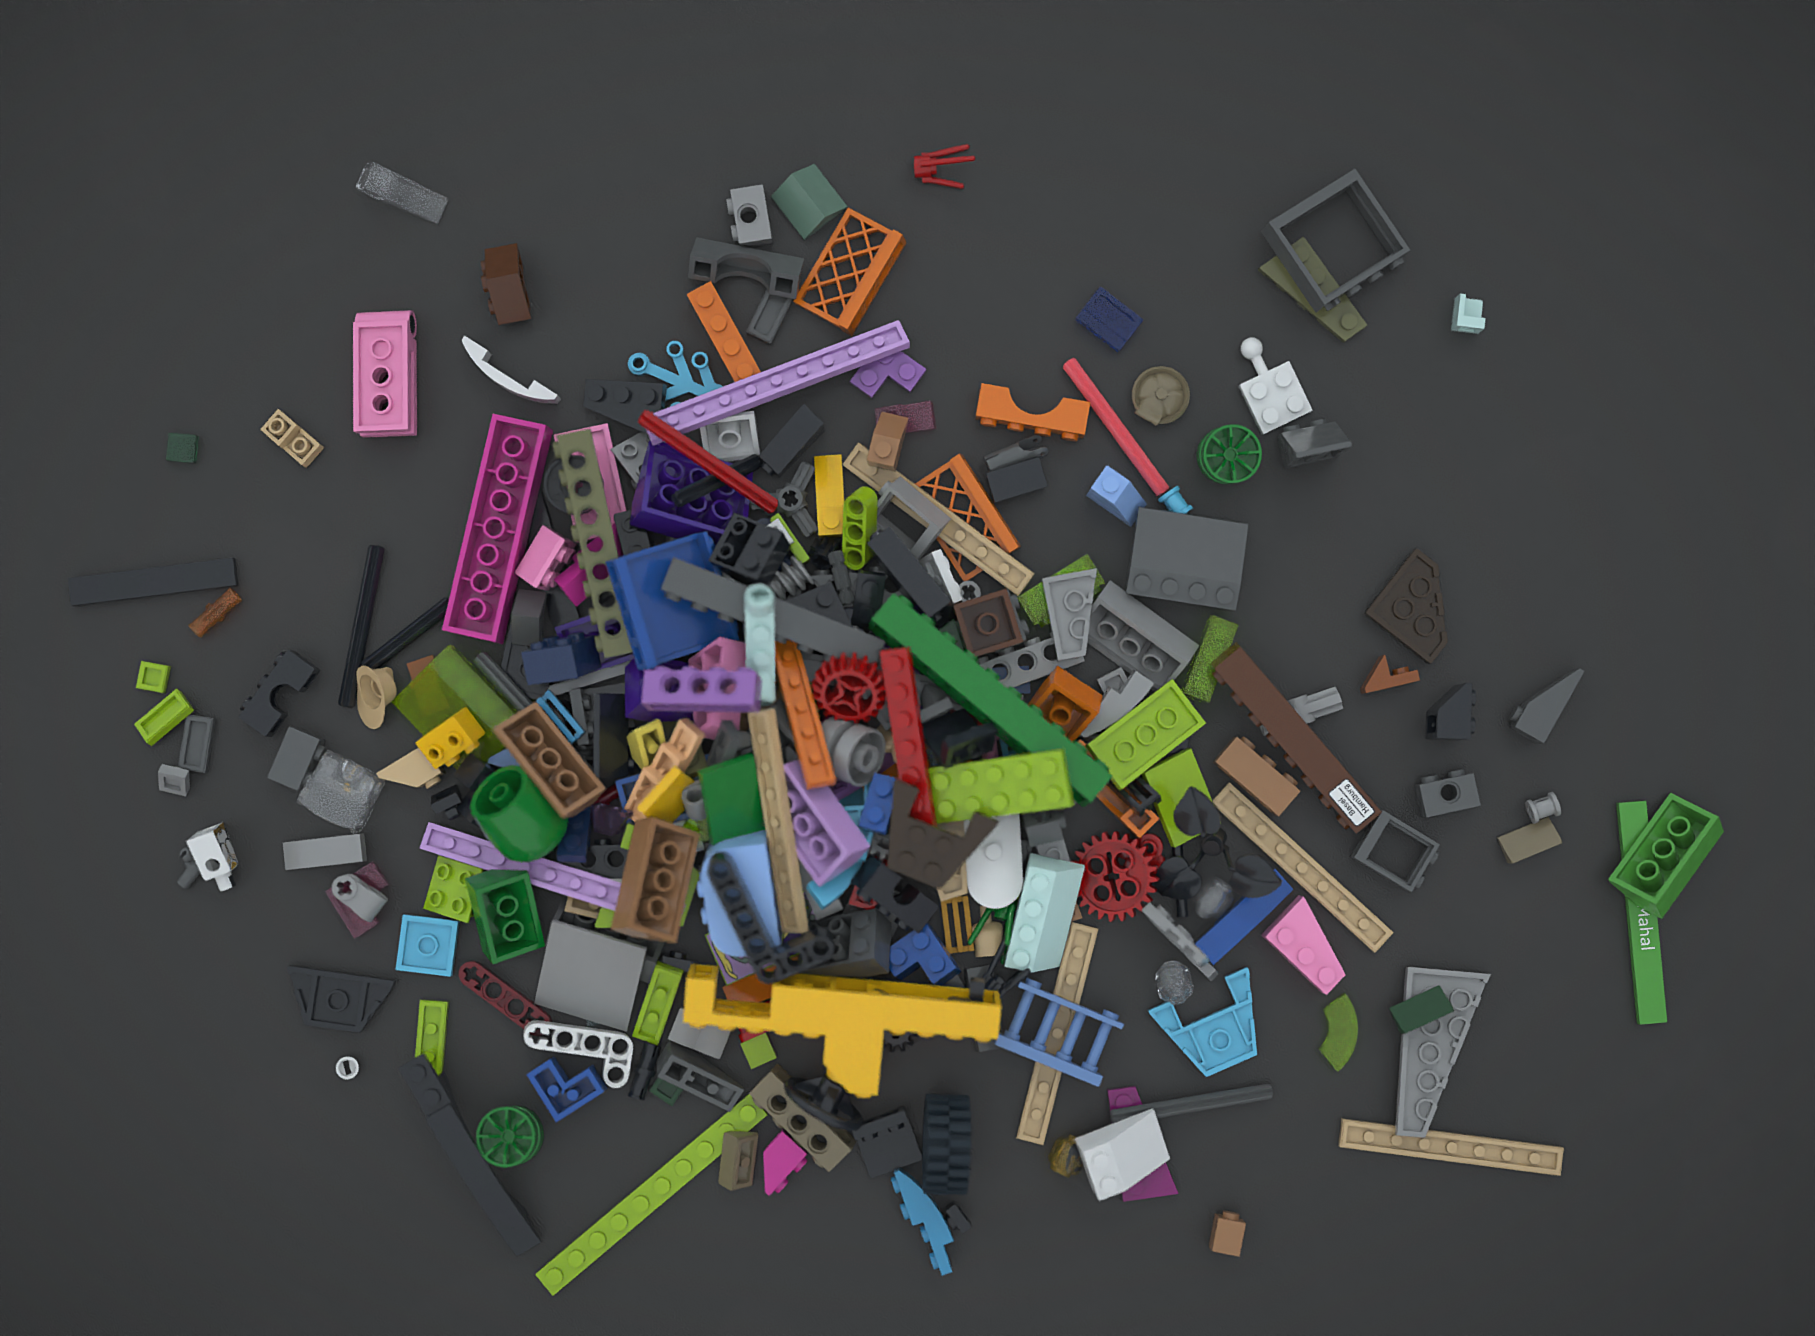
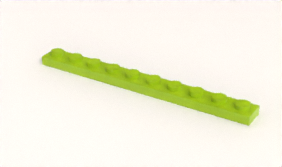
(647, 1196)

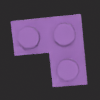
(896, 366)

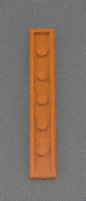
(803, 716)

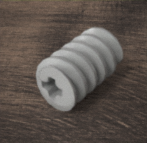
(789, 578)

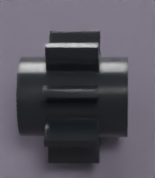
(820, 550)

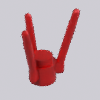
(927, 165)

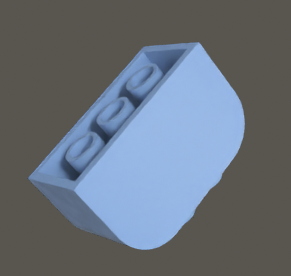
(754, 864)

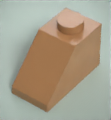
(887, 441)

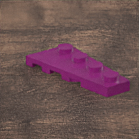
(1159, 1181)

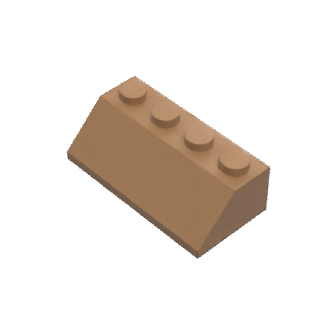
(550, 760)
(655, 880)

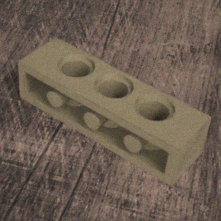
(784, 1116)

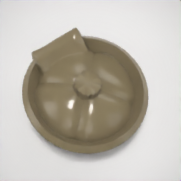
(1160, 395)

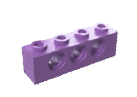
(743, 699)

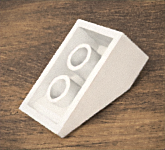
(1122, 1153)

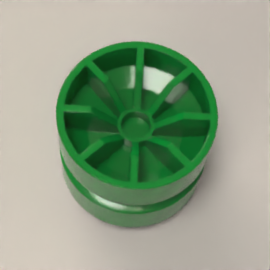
(1229, 454)
(509, 1136)

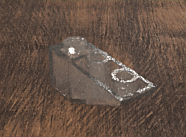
(401, 192)

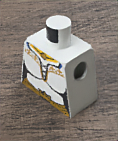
(211, 845)

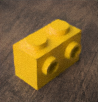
(450, 738)

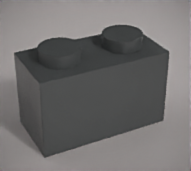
(296, 758)

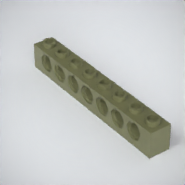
(583, 442)

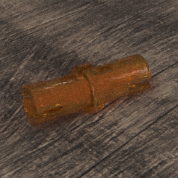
(215, 612)

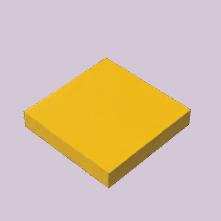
(666, 798)

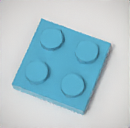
(427, 945)

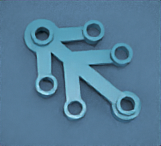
(683, 382)

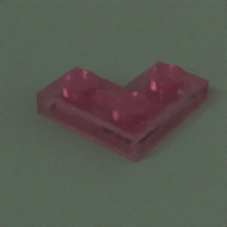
(357, 926)

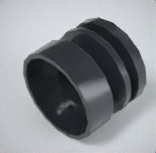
(552, 484)

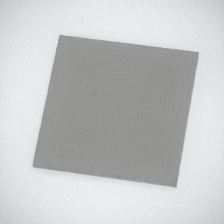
(590, 975)

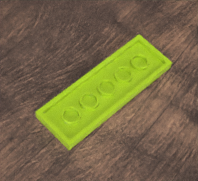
(1001, 786)

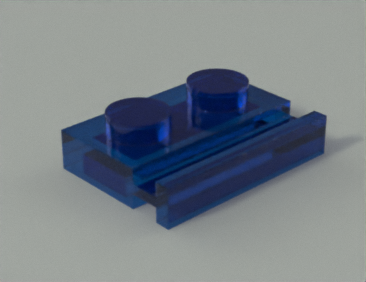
(1109, 319)

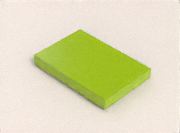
(1171, 780)

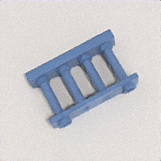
(1036, 1049)

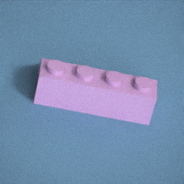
(822, 829)

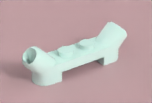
(760, 638)

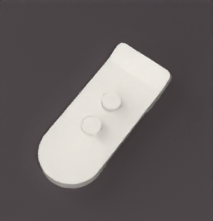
(996, 865)

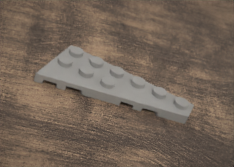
(1434, 1047)

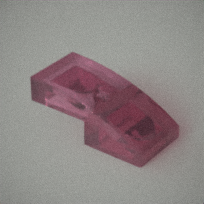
(920, 415)

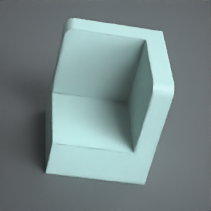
(1467, 315)

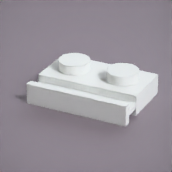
(939, 569)

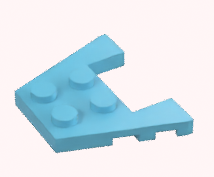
(1217, 1038)

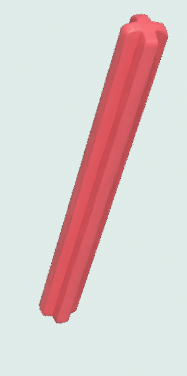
(1115, 427)

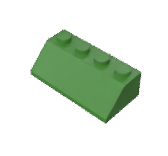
(1666, 854)

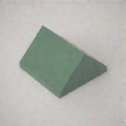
(808, 200)

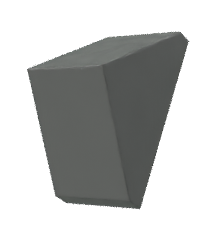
(528, 617)

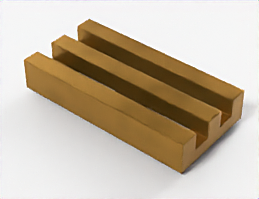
(960, 948)

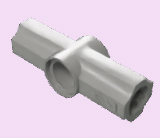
(1315, 705)

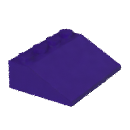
(668, 471)

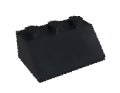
(610, 737)

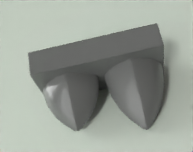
(934, 704)
(727, 743)

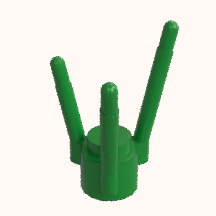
(1005, 914)

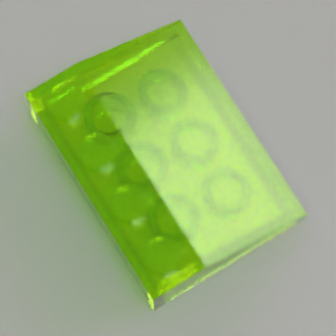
(446, 688)

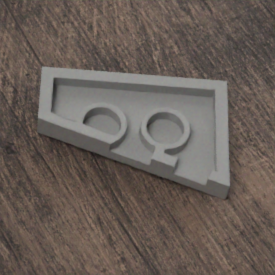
(1069, 611)

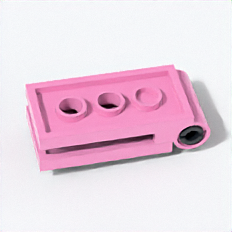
(385, 347)

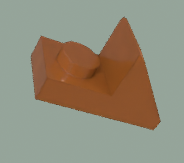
(1380, 678)

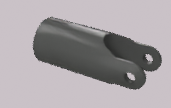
(1015, 454)

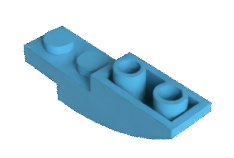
(923, 1208)

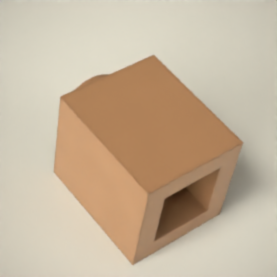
(1227, 1233)

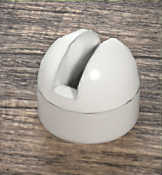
(353, 1065)

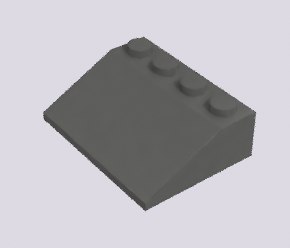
(1186, 558)

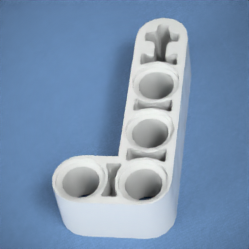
(576, 1046)

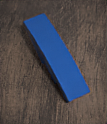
(1239, 922)

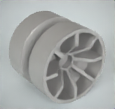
(853, 750)

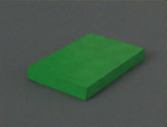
(731, 798)

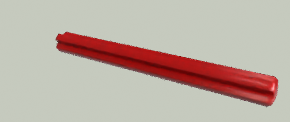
(708, 461)

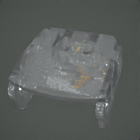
(341, 792)

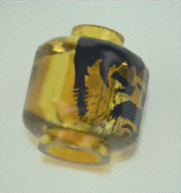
(1065, 1157)

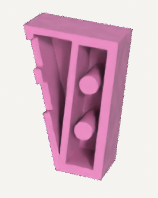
(1304, 945)

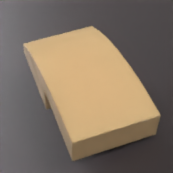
(292, 438)

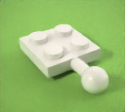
(1274, 394)

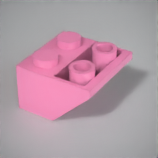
(545, 558)

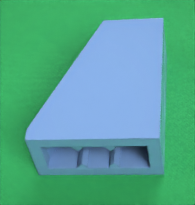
(1116, 495)

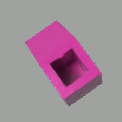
(780, 1159)

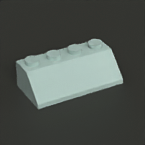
(1043, 913)

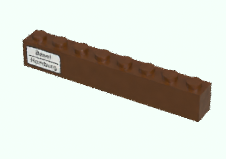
(1294, 735)

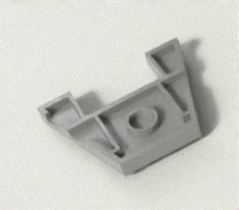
(1180, 938)

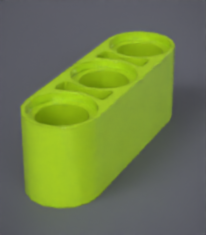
(866, 518)

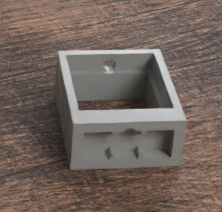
(920, 505)

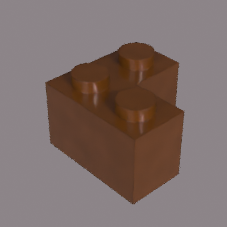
(505, 283)

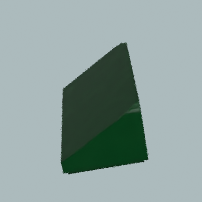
(1421, 1009)

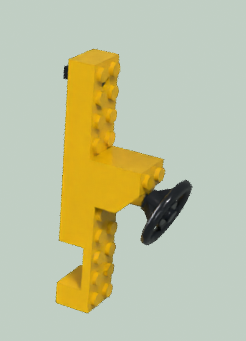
(853, 1019)

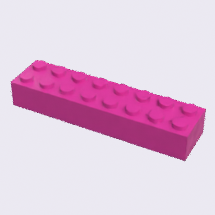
(497, 528)

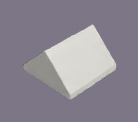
(732, 437)

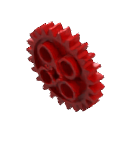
(1138, 871)

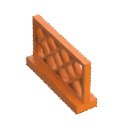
(872, 276)
(982, 503)

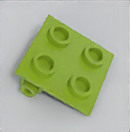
(449, 891)

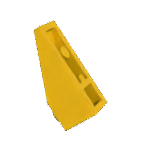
(829, 495)

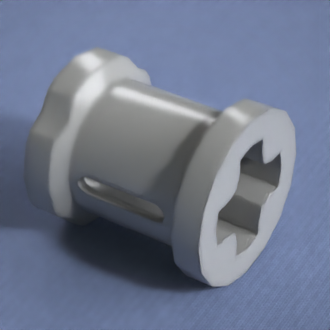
(1543, 807)

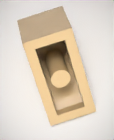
(412, 770)

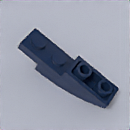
(576, 840)

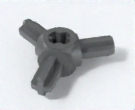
(797, 512)

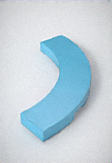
(837, 886)

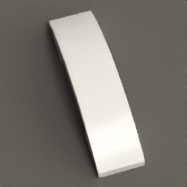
(535, 392)

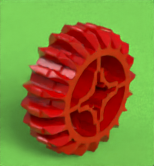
(853, 679)

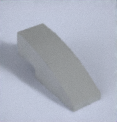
(1118, 703)
(324, 851)

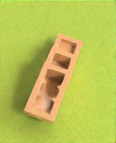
(676, 752)

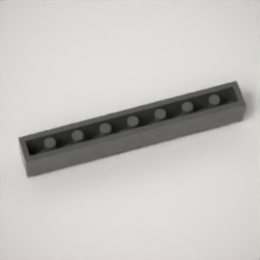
(790, 621)

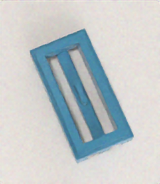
(542, 703)

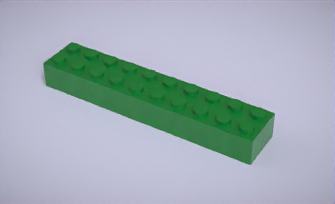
(983, 695)

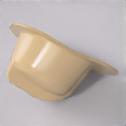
(374, 692)

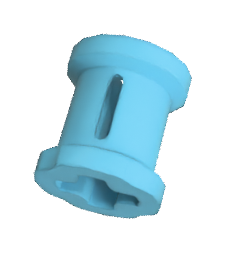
(1175, 502)

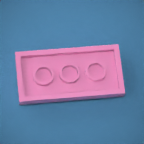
(609, 472)

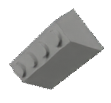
(1137, 637)

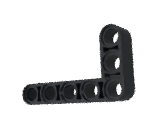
(757, 929)

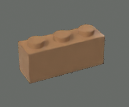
(1257, 775)

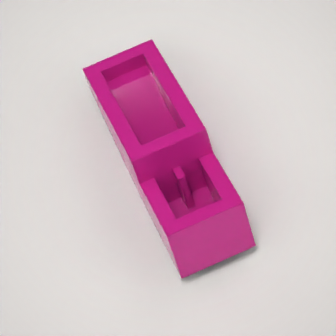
(572, 578)

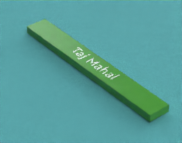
(1642, 928)

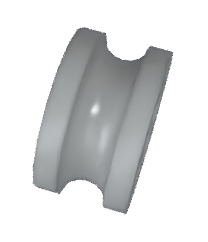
(973, 587)

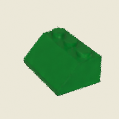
(505, 913)

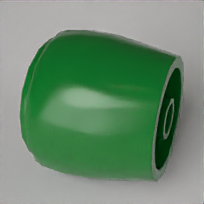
(517, 815)

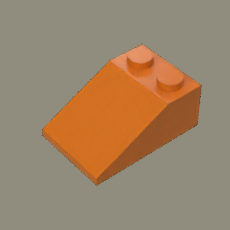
(1067, 702)

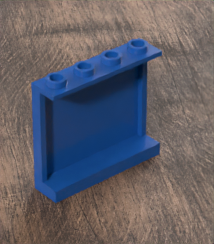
(658, 625)

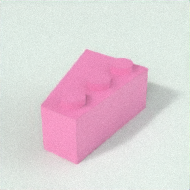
(727, 655)

